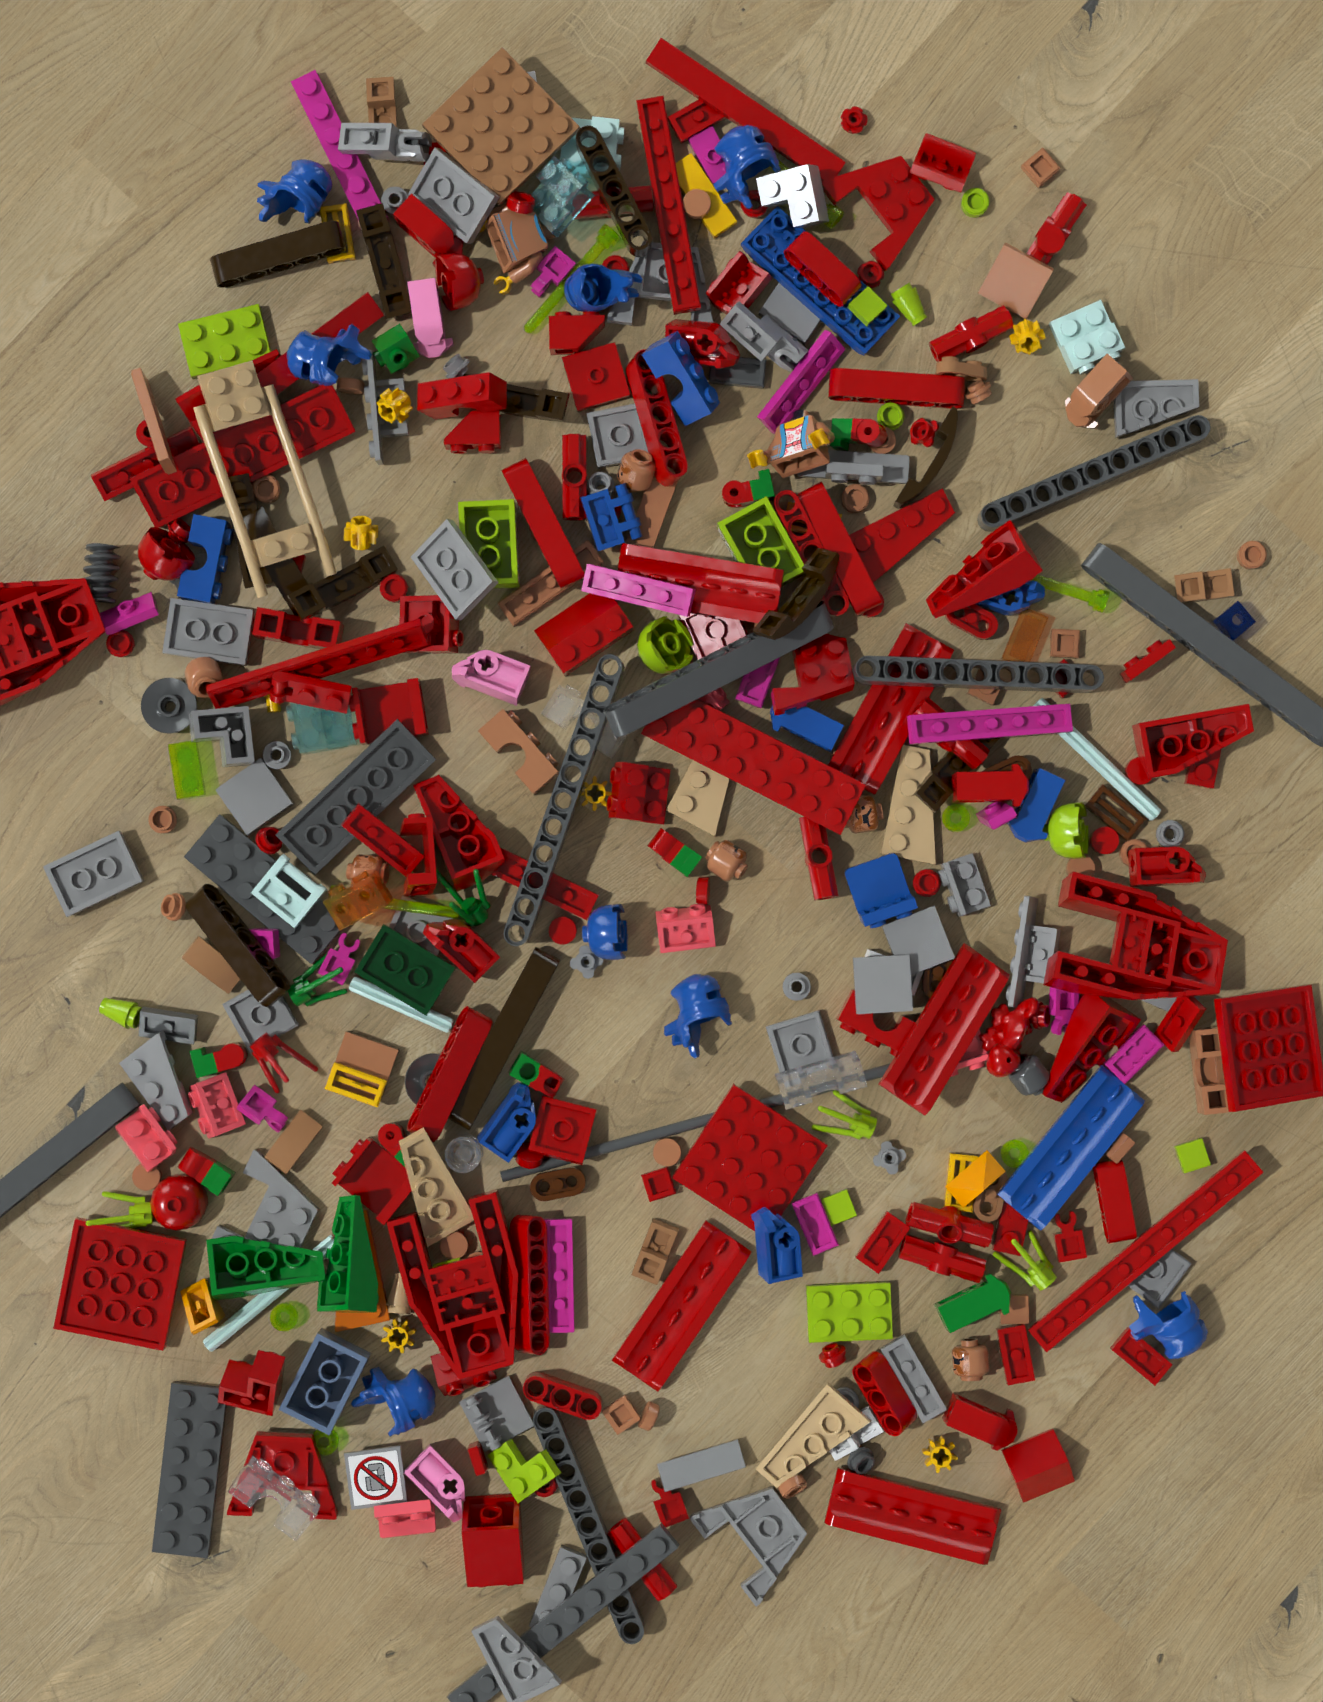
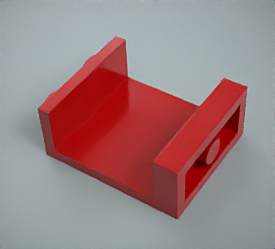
(381, 705)
(425, 882)
(375, 1178)

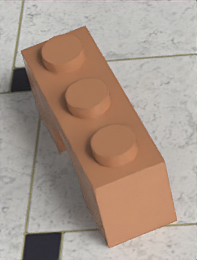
(505, 731)
(1208, 1071)

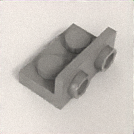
(964, 885)

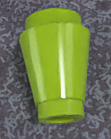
(909, 303)
(122, 1012)

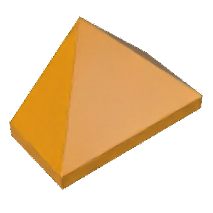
(975, 1178)

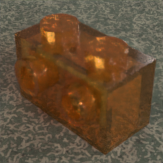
(357, 899)

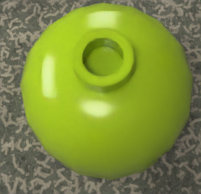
(665, 645)
(1068, 831)

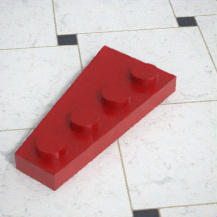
(897, 534)

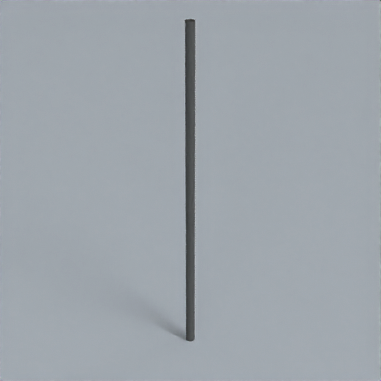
(655, 1134)

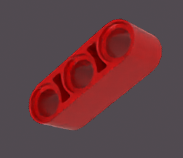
(822, 269)
(1114, 1201)
(552, 1385)
(884, 1393)

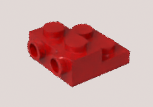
(437, 621)
(638, 793)

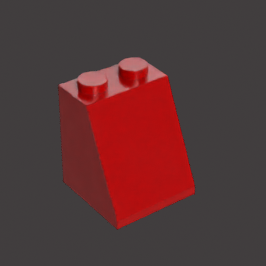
(492, 1540)

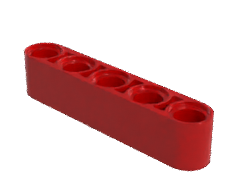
(897, 388)
(655, 430)
(543, 523)
(809, 538)
(835, 538)
(450, 1073)
(530, 1250)

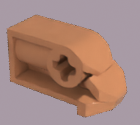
(1096, 392)

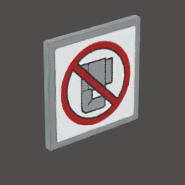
(375, 1477)

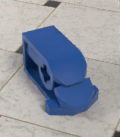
(1025, 595)
(809, 726)
(1036, 806)
(502, 1131)
(776, 1247)

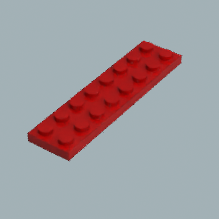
(250, 447)
(759, 763)

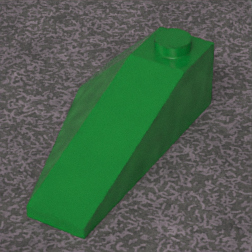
(254, 1267)
(351, 1272)

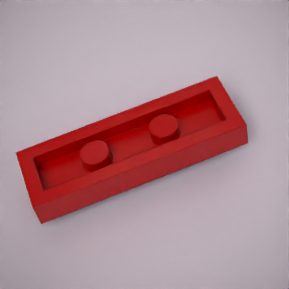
(382, 840)

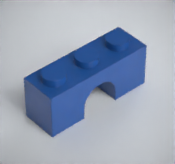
(673, 357)
(204, 584)

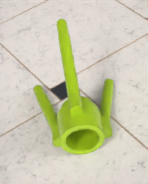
(861, 1124)
(138, 1216)
(1039, 1272)

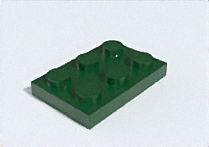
(405, 969)

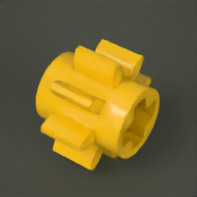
(1027, 336)
(394, 405)
(361, 532)
(599, 787)
(403, 1328)
(945, 1460)

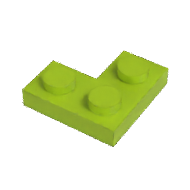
(521, 1476)

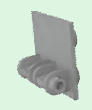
(496, 1413)

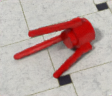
(265, 1049)

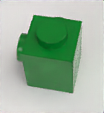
(394, 349)

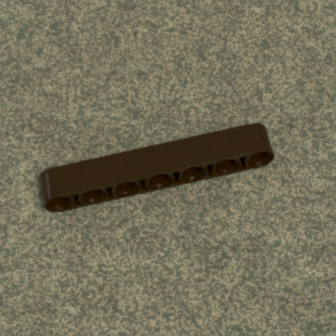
(503, 1037)

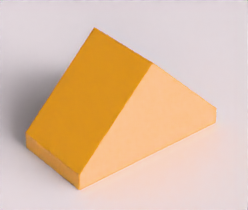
(200, 1306)

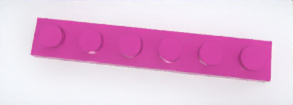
(327, 128)
(989, 723)

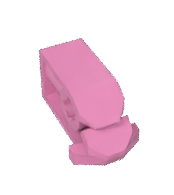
(428, 318)
(503, 680)
(429, 1473)

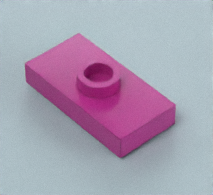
(703, 148)
(129, 613)
(756, 684)
(996, 814)
(1134, 1054)
(815, 1224)

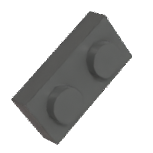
(176, 1025)

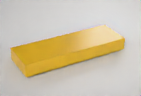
(693, 177)

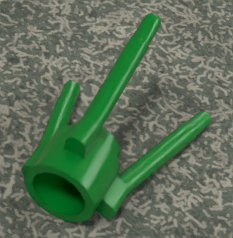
(473, 910)
(303, 990)

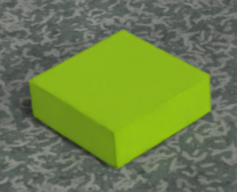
(867, 306)
(1192, 1155)
(838, 1207)

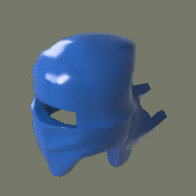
(743, 159)
(301, 188)
(597, 287)
(318, 356)
(698, 1003)
(1174, 1326)
(406, 1398)

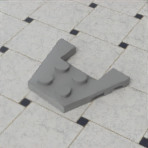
(656, 286)
(284, 1211)
(766, 1529)

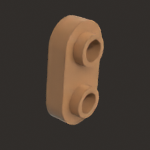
(970, 370)
(990, 1195)

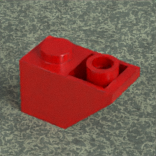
(573, 332)
(476, 431)

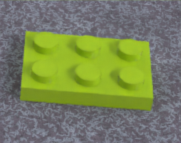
(224, 339)
(849, 1312)

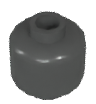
(1030, 1076)

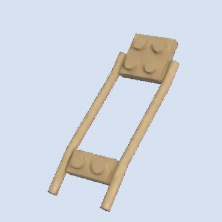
(236, 398)

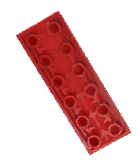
(721, 585)
(881, 720)
(944, 1030)
(681, 1305)
(912, 1516)

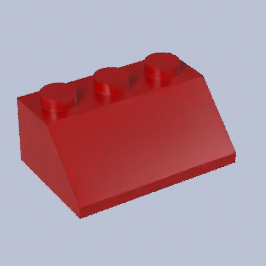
(583, 631)

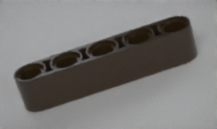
(613, 178)
(278, 254)
(237, 945)

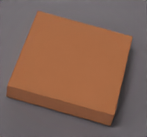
(1015, 280)
(366, 1057)

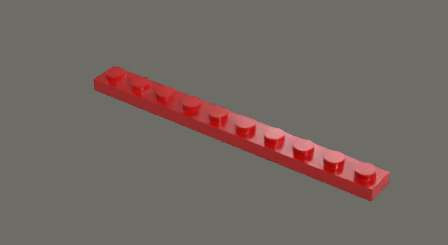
(1145, 1250)

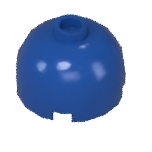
(607, 932)

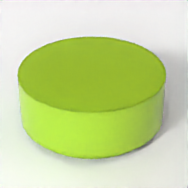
(974, 202)

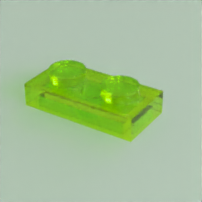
(186, 770)

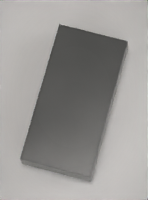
(746, 373)

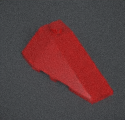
(1091, 1033)

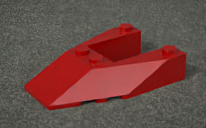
(43, 630)
(1153, 946)
(466, 1302)

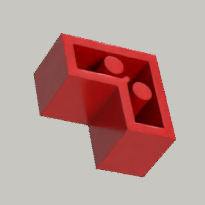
(255, 1385)

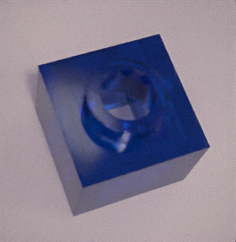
(1226, 625)

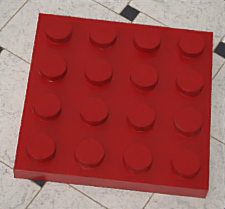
(1269, 1047)
(749, 1158)
(120, 1284)

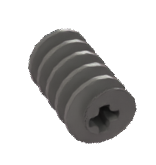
(101, 571)

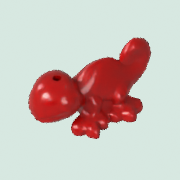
(1008, 1032)

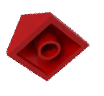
(1038, 1465)

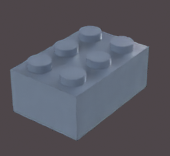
(325, 1381)

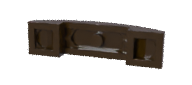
(384, 261)
(535, 404)
(947, 433)
(247, 503)
(283, 573)
(819, 574)
(344, 585)
(938, 783)

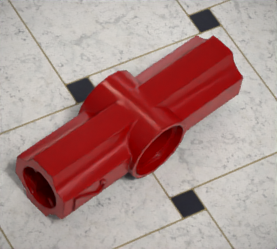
(597, 208)
(1064, 218)
(972, 334)
(574, 459)
(969, 751)
(821, 875)
(949, 1224)
(942, 1258)
(657, 1579)

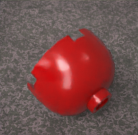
(459, 280)
(162, 556)
(179, 1202)

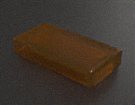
(1025, 636)

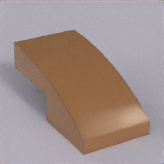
(381, 100)
(1204, 585)
(211, 964)
(293, 1142)
(655, 1251)

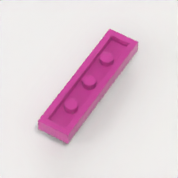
(801, 381)
(638, 590)
(560, 1275)

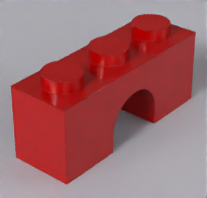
(477, 391)
(290, 629)
(864, 1023)

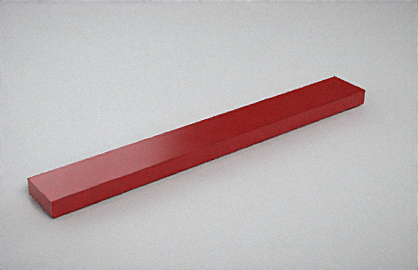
(741, 109)
(668, 205)
(360, 313)
(320, 663)

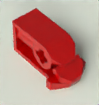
(427, 228)
(719, 354)
(990, 786)
(1153, 867)
(468, 953)
(981, 1422)

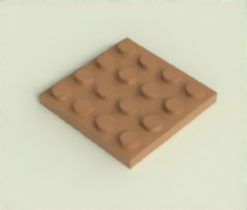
(501, 125)

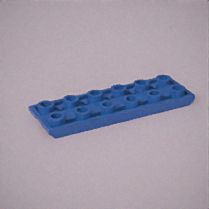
(767, 248)
(1071, 1148)

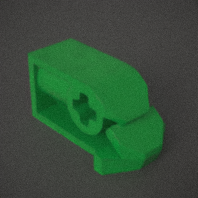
(974, 1303)

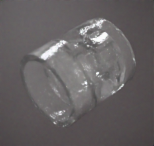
(464, 1153)

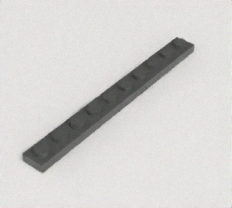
(578, 1607)

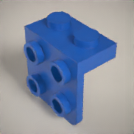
(880, 890)

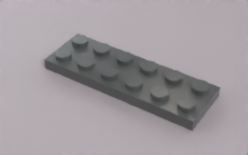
(371, 780)
(237, 868)
(189, 1471)

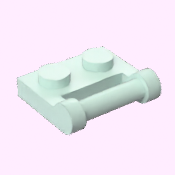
(282, 898)

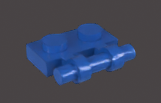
(603, 519)

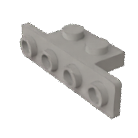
(380, 427)
(862, 467)
(1033, 949)

